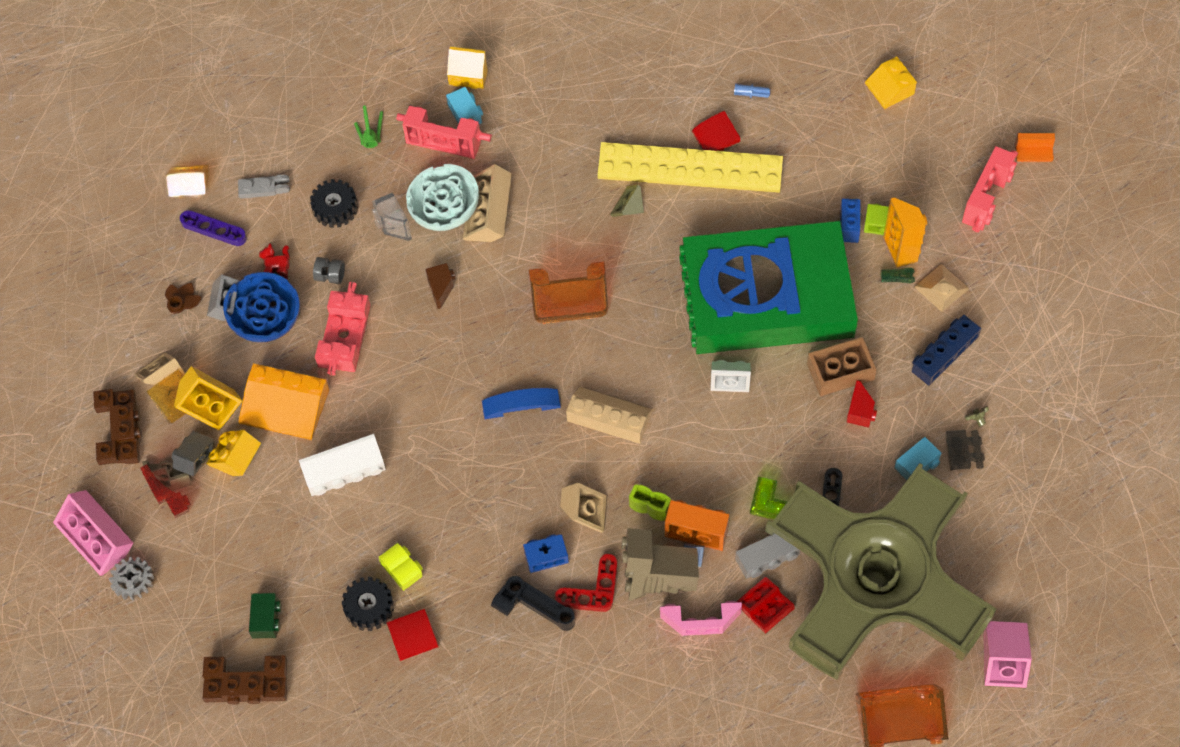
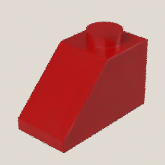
(861, 407)

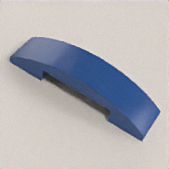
(520, 400)

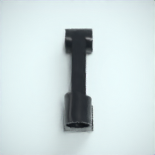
(534, 599)

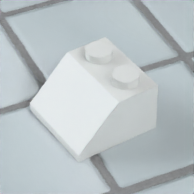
(730, 376)

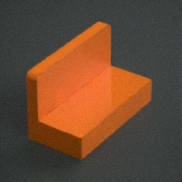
(1035, 147)

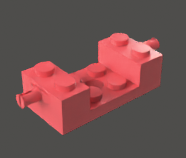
(460, 141)
(997, 171)
(346, 314)

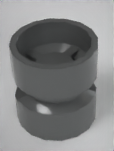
(335, 270)

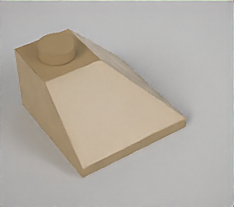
(941, 287)
(158, 369)
(584, 506)

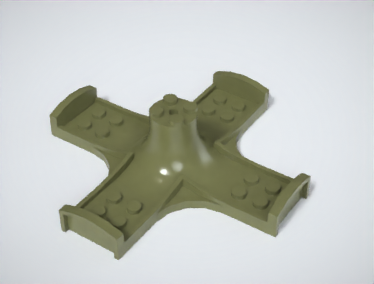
(879, 571)

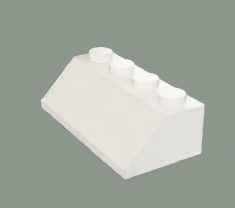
(342, 465)

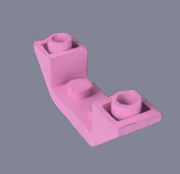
(672, 615)

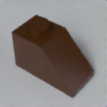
(440, 282)

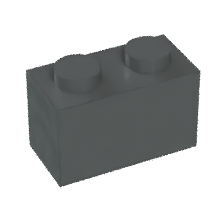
(192, 453)

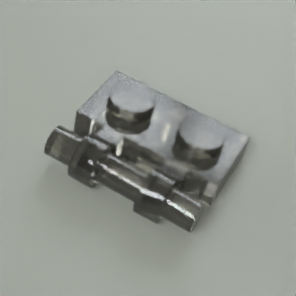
(958, 449)

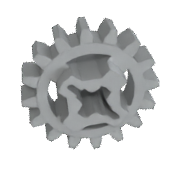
(131, 578)

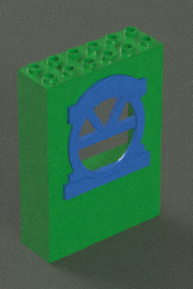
(810, 307)

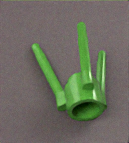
(369, 138)

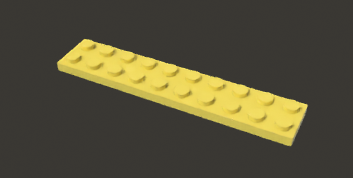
(690, 167)

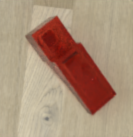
(175, 501)

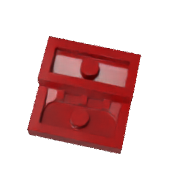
(716, 133)
(765, 605)
(412, 634)

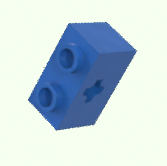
(850, 220)
(555, 555)

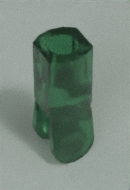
(894, 275)

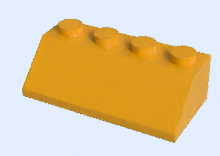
(904, 232)

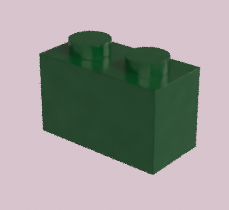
(264, 615)

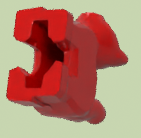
(278, 264)

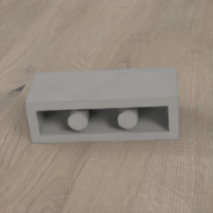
(764, 555)

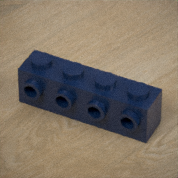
(946, 349)

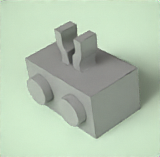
(219, 290)

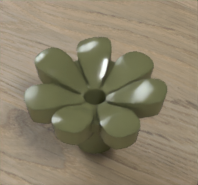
(978, 415)

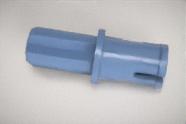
(750, 90)

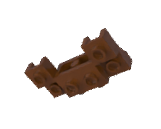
(123, 425)
(245, 686)

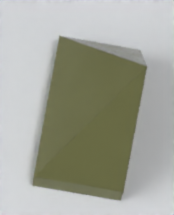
(629, 202)

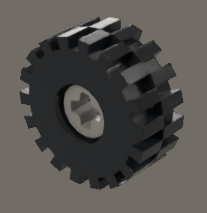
(341, 210)
(373, 614)

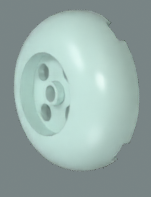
(451, 189)

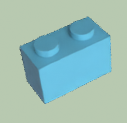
(463, 105)
(922, 452)

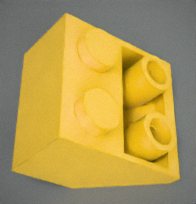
(233, 452)

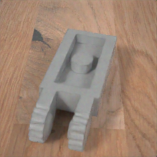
(263, 186)

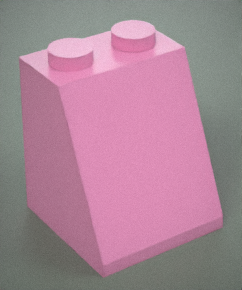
(1006, 654)

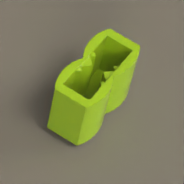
(645, 501)

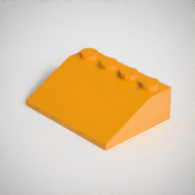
(283, 401)

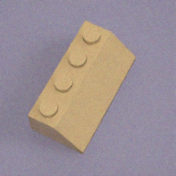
(491, 212)
(608, 414)

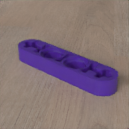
(213, 227)

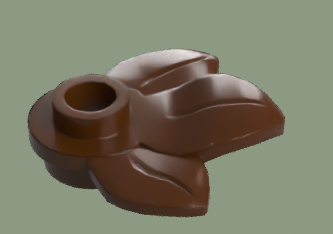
(183, 296)

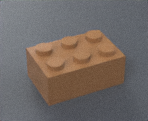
(841, 366)

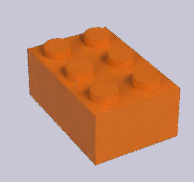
(696, 525)

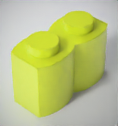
(401, 566)

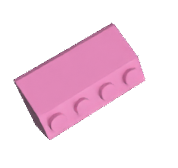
(92, 531)

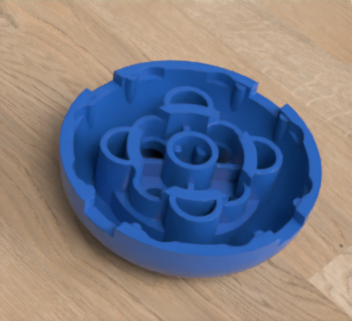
(262, 289)

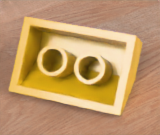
(206, 398)

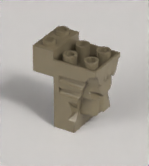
(657, 566)

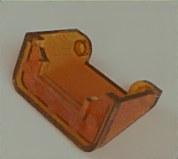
(570, 297)
(902, 715)

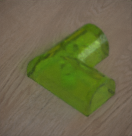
(763, 500)

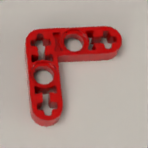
(600, 592)

